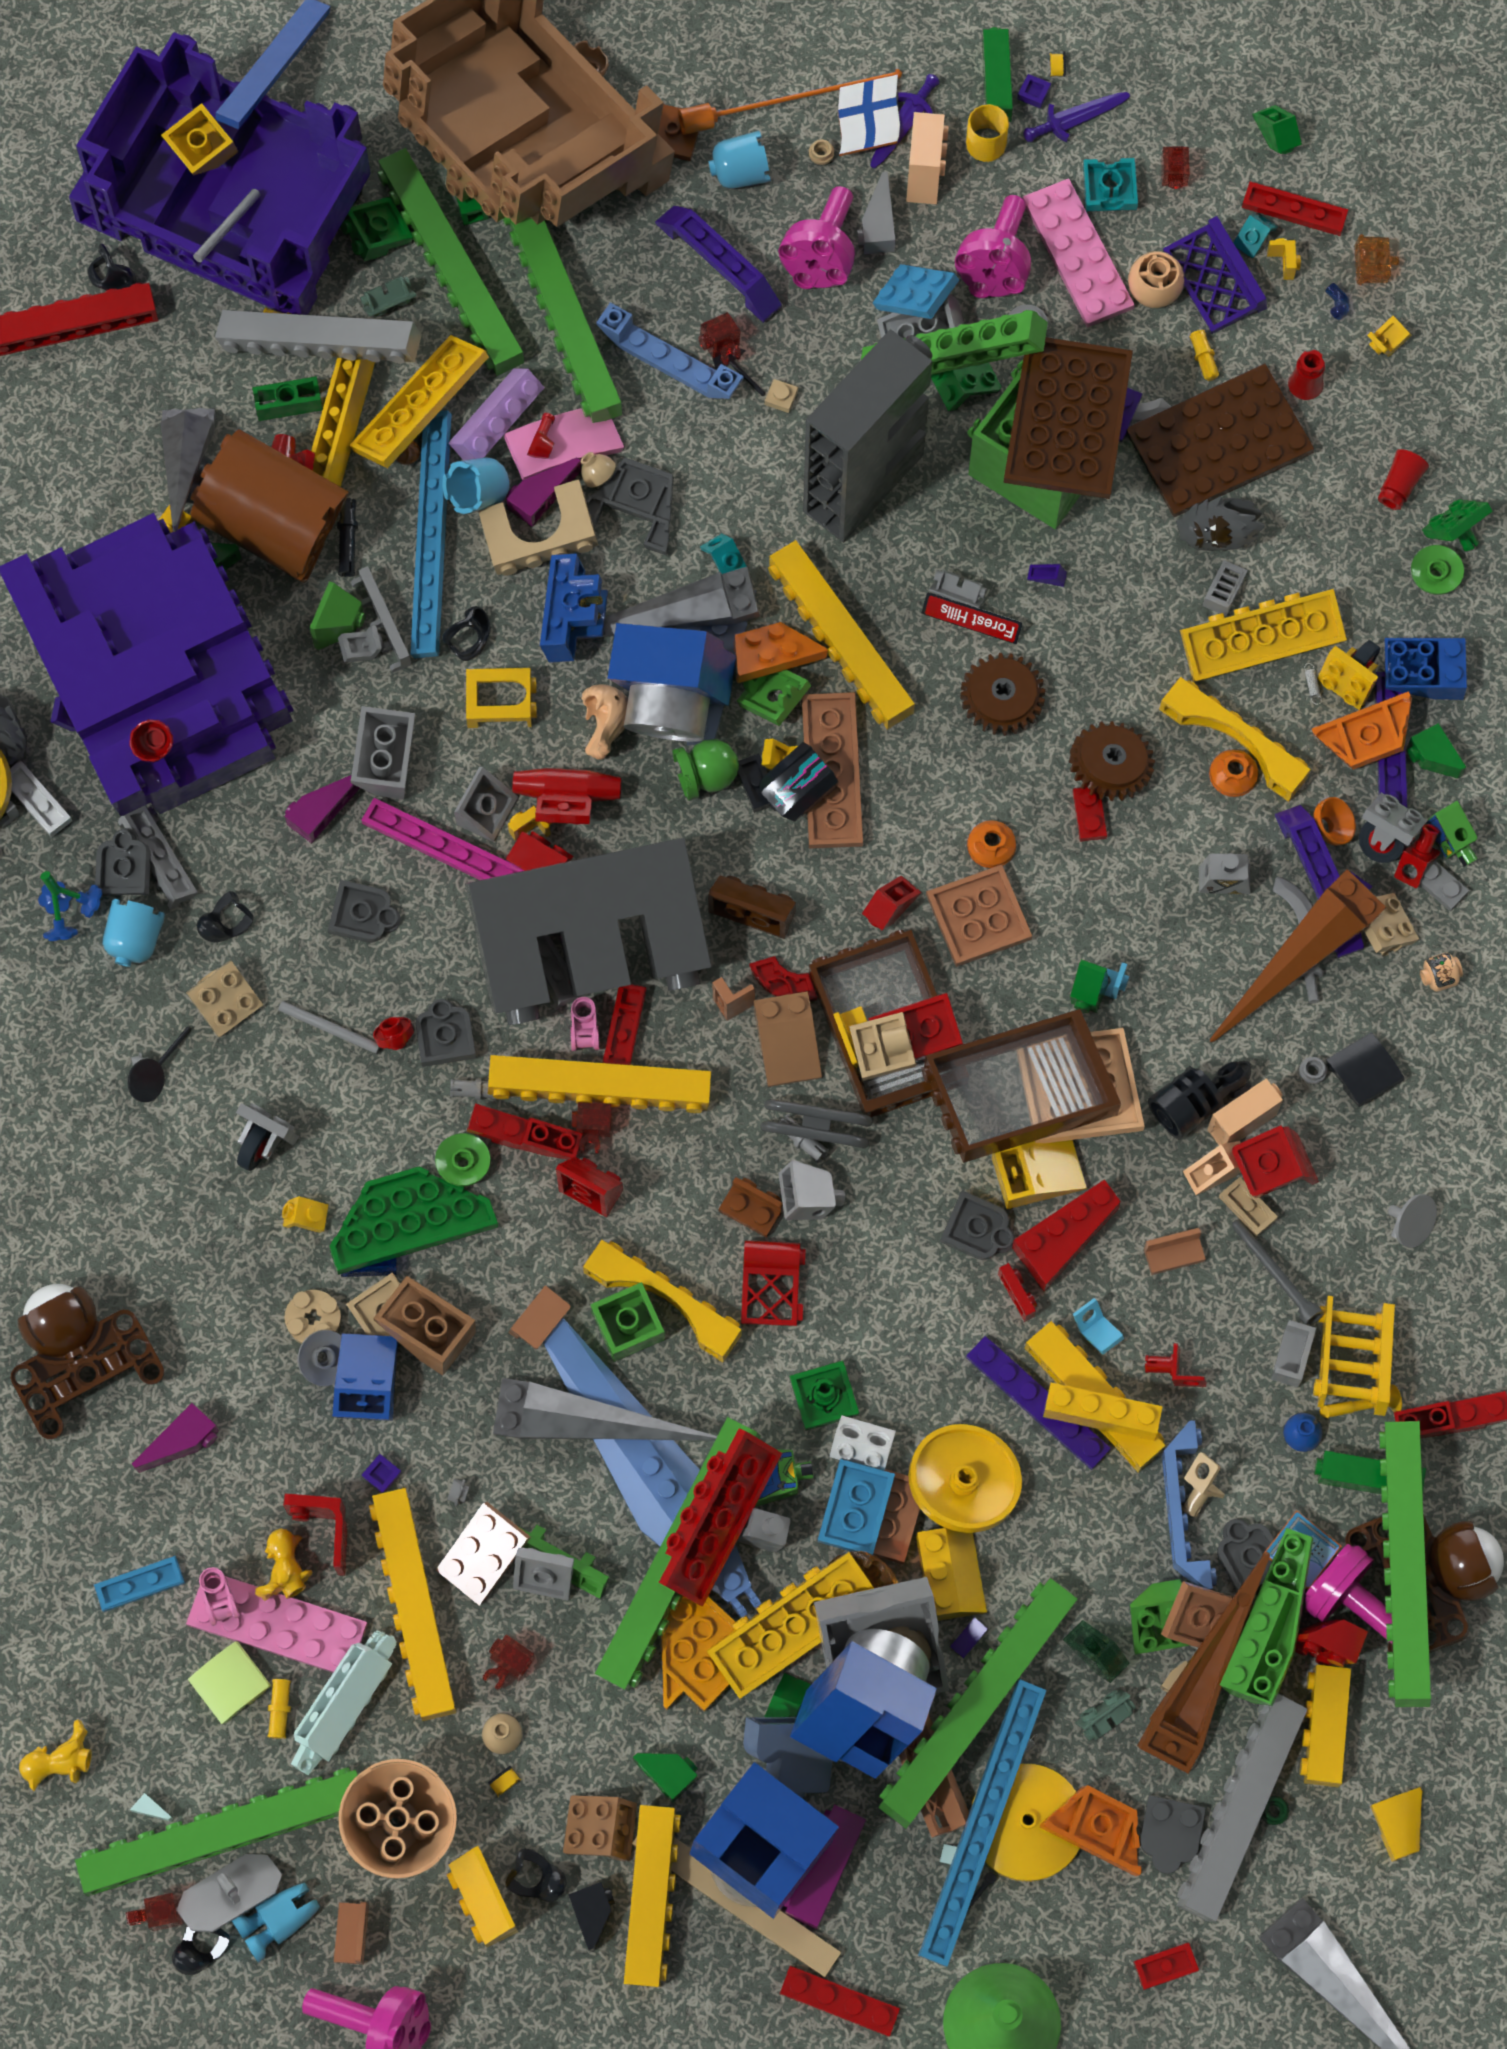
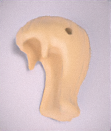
(609, 708)

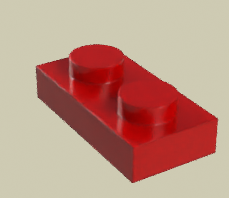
(1089, 815)
(1012, 1282)
(1166, 1966)

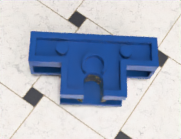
(572, 608)

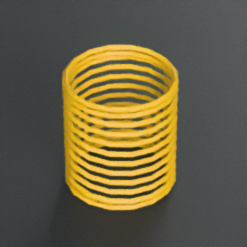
(987, 148)

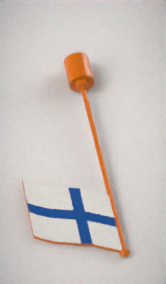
(865, 112)

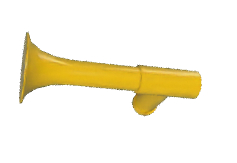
(1352, 1406)

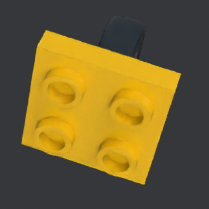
(1351, 673)

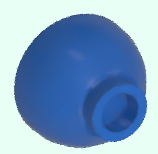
(1303, 1432)

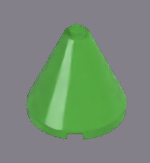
(1001, 2010)

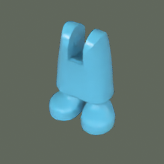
(280, 1918)

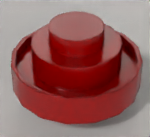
(393, 1033)

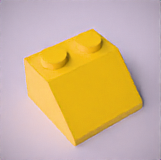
(200, 141)

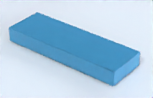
(139, 1584)

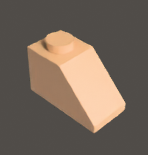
(1213, 1168)

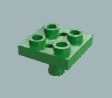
(1457, 522)
(823, 1392)

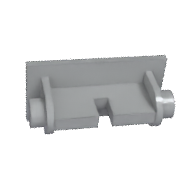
(947, 585)

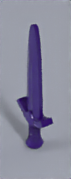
(912, 104)
(1074, 116)

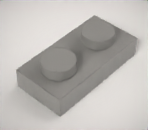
(1442, 885)

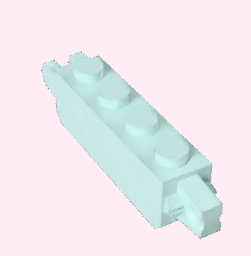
(342, 1700)

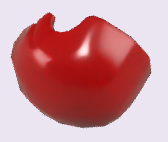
(151, 740)

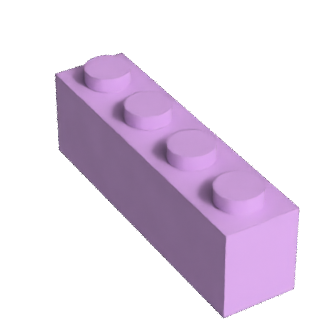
(496, 414)

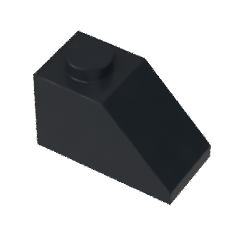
(592, 1912)

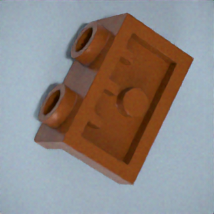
(751, 1206)

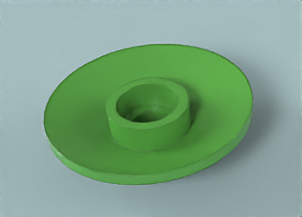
(1440, 559)
(462, 1147)

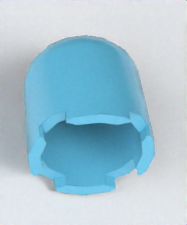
(740, 161)
(475, 484)
(131, 932)

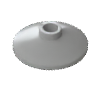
(322, 1372)

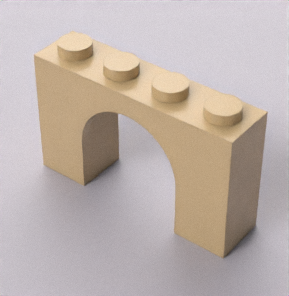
(572, 536)

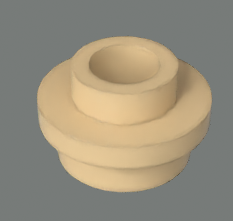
(821, 145)

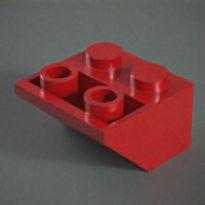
(534, 852)
(1331, 1642)

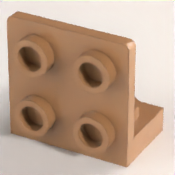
(600, 1827)

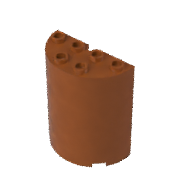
(267, 504)

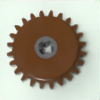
(1007, 710)
(1111, 761)

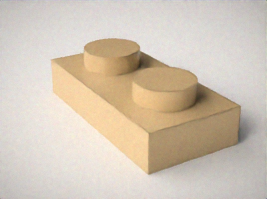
(1248, 1209)

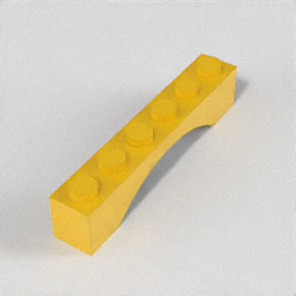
(1192, 707)
(615, 1269)

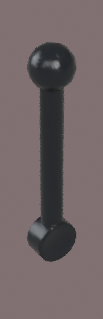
(989, 1878)

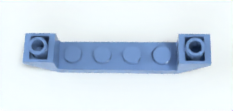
(711, 383)
(1196, 1572)

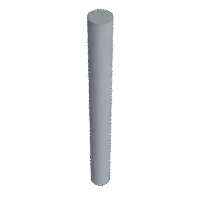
(227, 225)
(329, 1027)

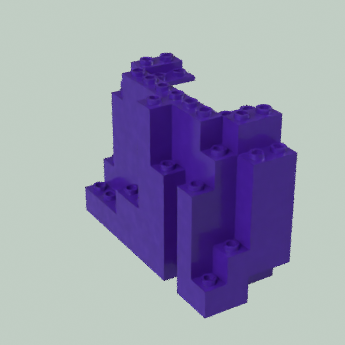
(299, 161)
(153, 634)

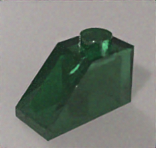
(1097, 1651)

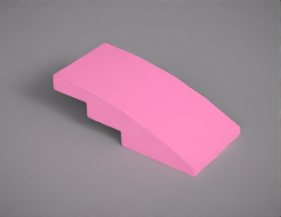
(573, 438)

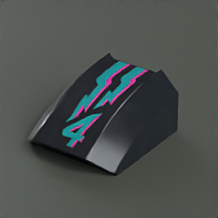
(798, 783)

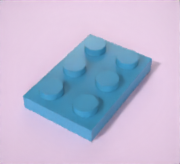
(915, 291)
(856, 1507)

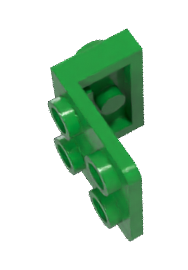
(961, 383)

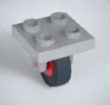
(1388, 829)
(261, 1135)

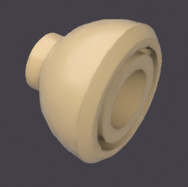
(596, 469)
(502, 1733)

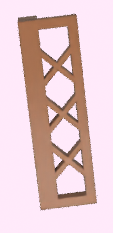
(946, 1800)

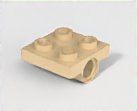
(1391, 928)
(224, 998)
(882, 1046)

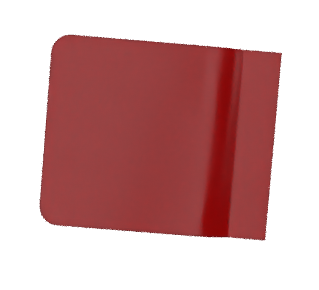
(1273, 1161)
(306, 1506)

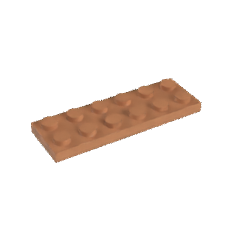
(832, 734)

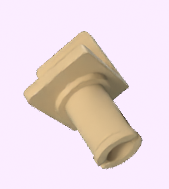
(1202, 1487)

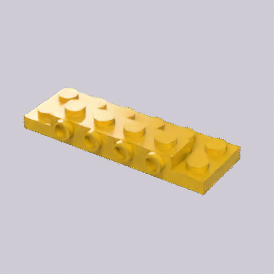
(419, 401)
(1262, 634)
(783, 1628)

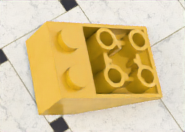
(1038, 1172)

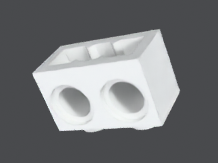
(862, 1443)

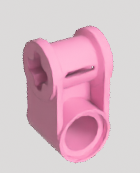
(584, 1029)
(218, 1601)

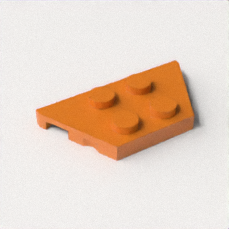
(773, 650)
(1368, 733)
(1099, 1827)

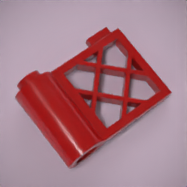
(776, 1260)

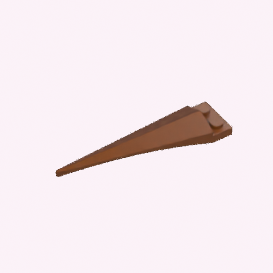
(1333, 920)
(1185, 1713)

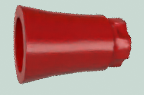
(1307, 378)
(1402, 478)

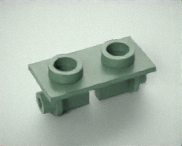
(397, 294)
(1095, 1719)

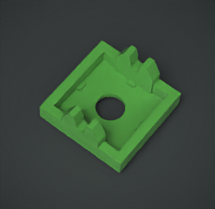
(757, 691)

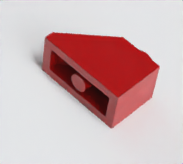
(890, 902)

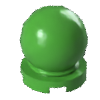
(708, 767)

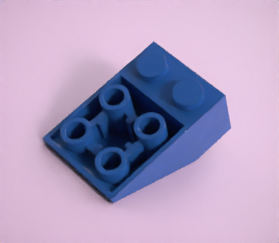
(1426, 667)
(365, 1377)

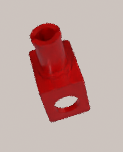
(1419, 855)
(1170, 1365)

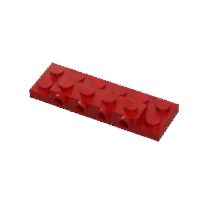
(717, 1515)

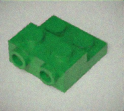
(375, 228)

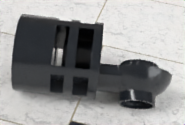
(1194, 1097)

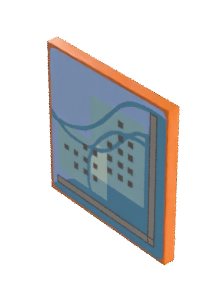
(1323, 1546)

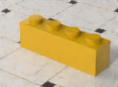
(1102, 1411)
(1326, 1725)

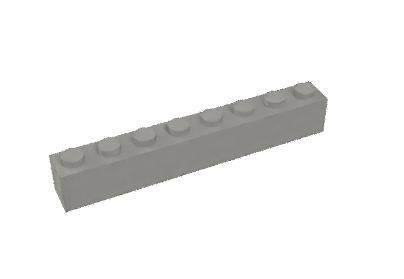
(318, 336)
(1240, 1808)

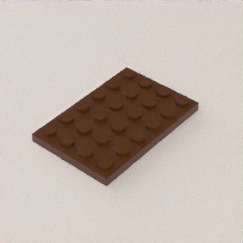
(1069, 418)
(1220, 440)

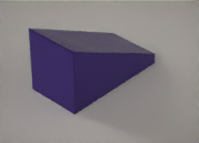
(1047, 573)
(969, 1637)

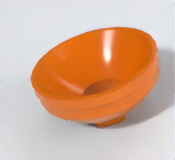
(1229, 783)
(1339, 819)
(987, 855)

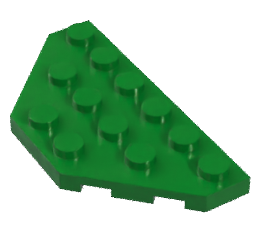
(406, 1216)

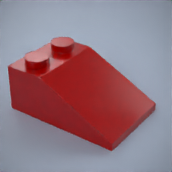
(589, 1185)

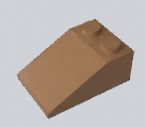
(787, 1039)
(426, 1325)

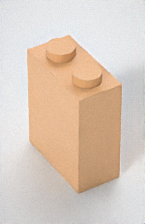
(1246, 1113)

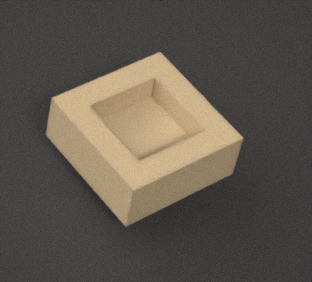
(781, 396)

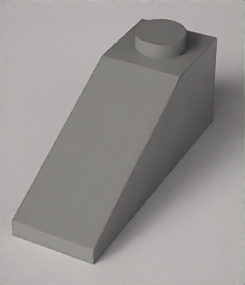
(877, 223)

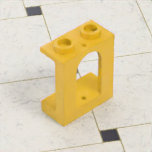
(522, 712)

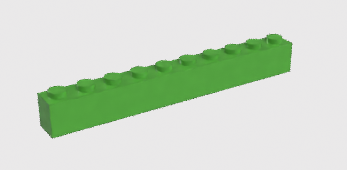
(450, 261)
(565, 319)
(1406, 1563)
(653, 1601)
(977, 1703)
(213, 1834)

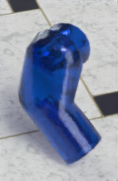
(1340, 299)

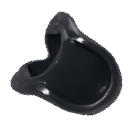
(117, 275)
(478, 620)
(210, 926)
(549, 1887)
(191, 1961)

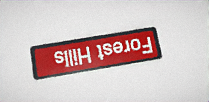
(971, 618)

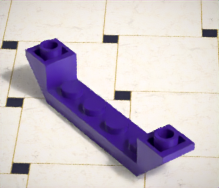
(723, 257)
(1315, 858)

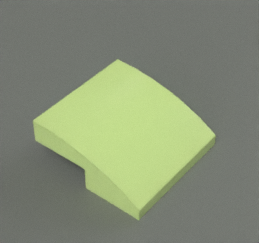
(229, 1682)

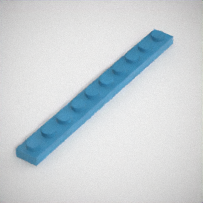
(430, 538)
(982, 1823)

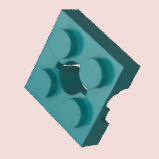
(1097, 194)

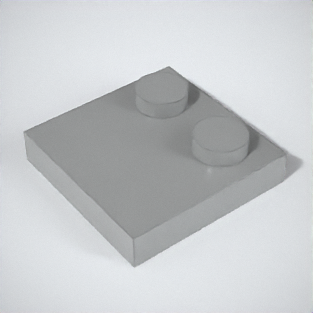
(543, 1573)

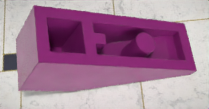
(537, 492)
(318, 808)
(181, 1438)

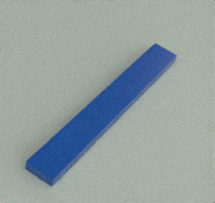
(272, 63)

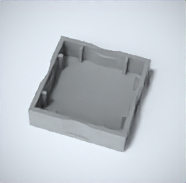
(883, 1608)

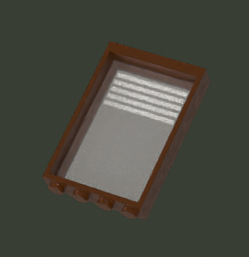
(879, 979)
(1020, 1086)

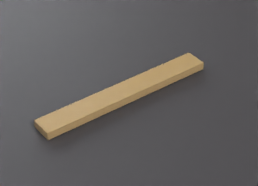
(780, 1930)

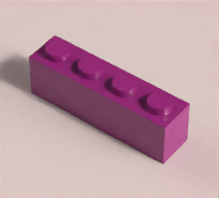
(815, 1891)

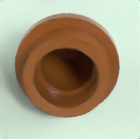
(410, 454)

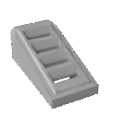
(1217, 604)

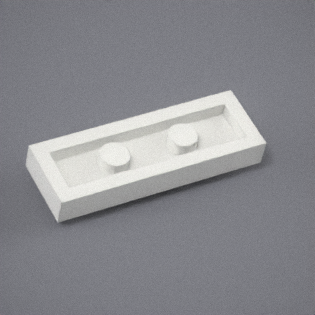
(38, 800)

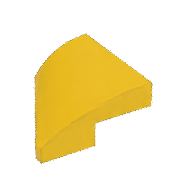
(1400, 1823)

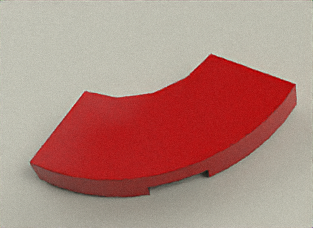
(781, 981)

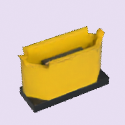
(1058, 64)
(504, 1781)

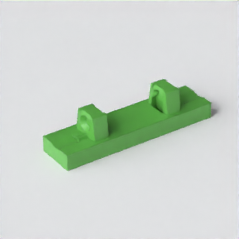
(583, 1575)

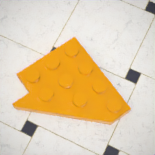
(685, 1656)

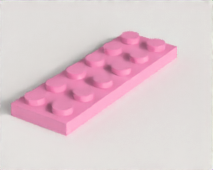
(1078, 253)
(282, 1626)

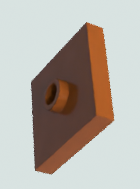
(671, 133)

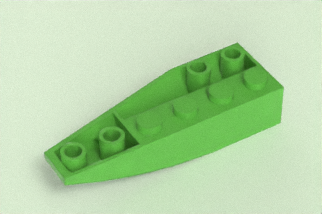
(1272, 1626)

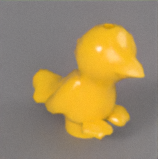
(286, 1572)
(66, 1759)

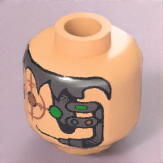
(1441, 972)

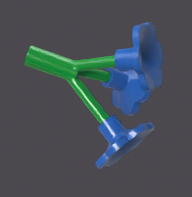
(56, 900)

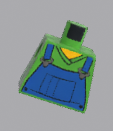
(1455, 833)
(784, 1478)

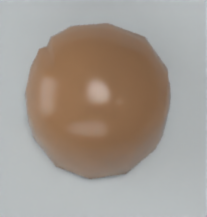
(593, 56)

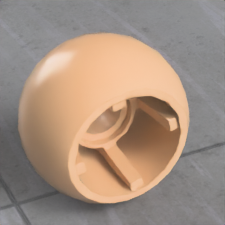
(1150, 288)

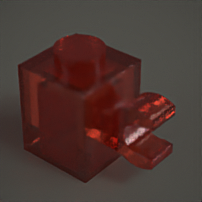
(1175, 166)
(721, 337)
(593, 1122)
(510, 1660)
(158, 1912)

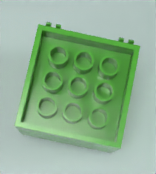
(990, 455)

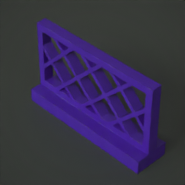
(1237, 270)

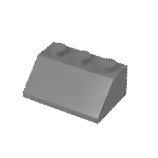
(383, 751)

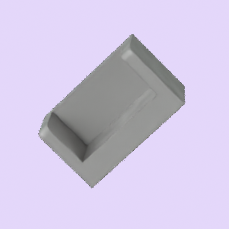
(1293, 1353)

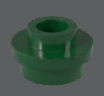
(1283, 1811)

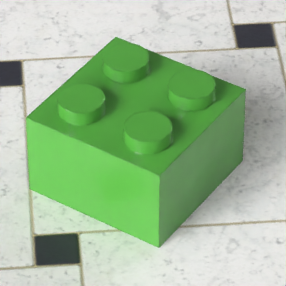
(627, 1322)

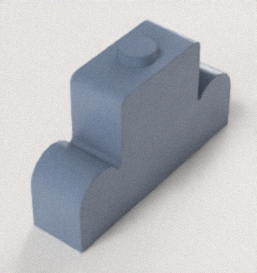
(786, 1759)

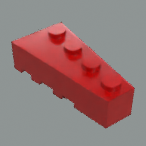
(1064, 1234)

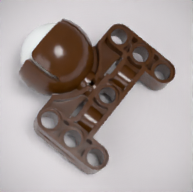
(62, 1325)
(1459, 1566)

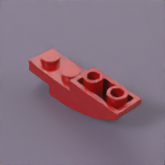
(524, 1134)
(1457, 1416)

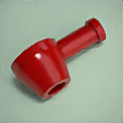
(541, 444)

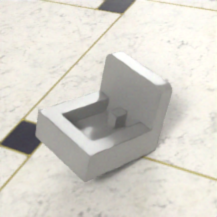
(360, 645)

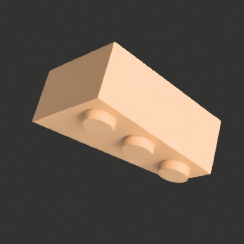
(926, 156)

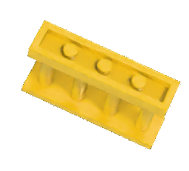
(1378, 1370)

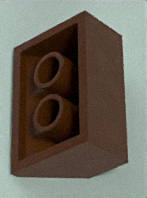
(751, 906)

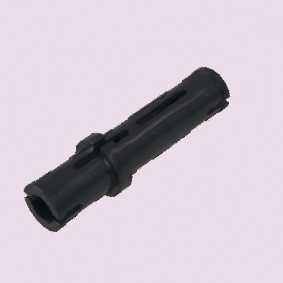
(347, 527)

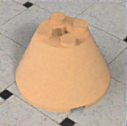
(419, 1803)

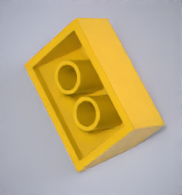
(952, 1571)
(481, 1898)

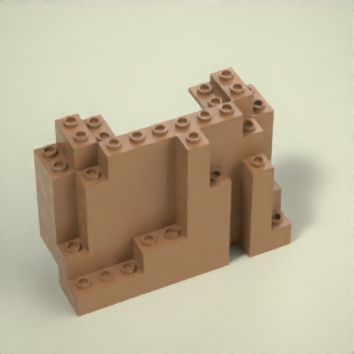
(519, 111)

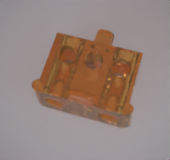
(1373, 259)

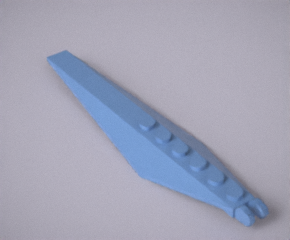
(649, 1473)

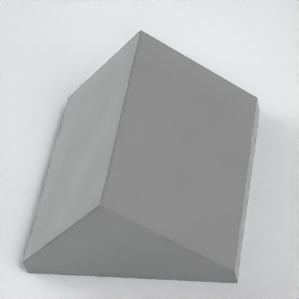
(484, 805)

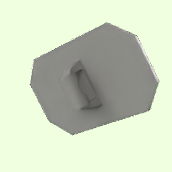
(229, 1892)

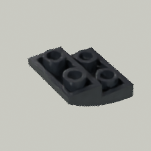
(1365, 1069)

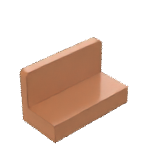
(730, 1004)
(1174, 1251)
(540, 1318)
(351, 1933)

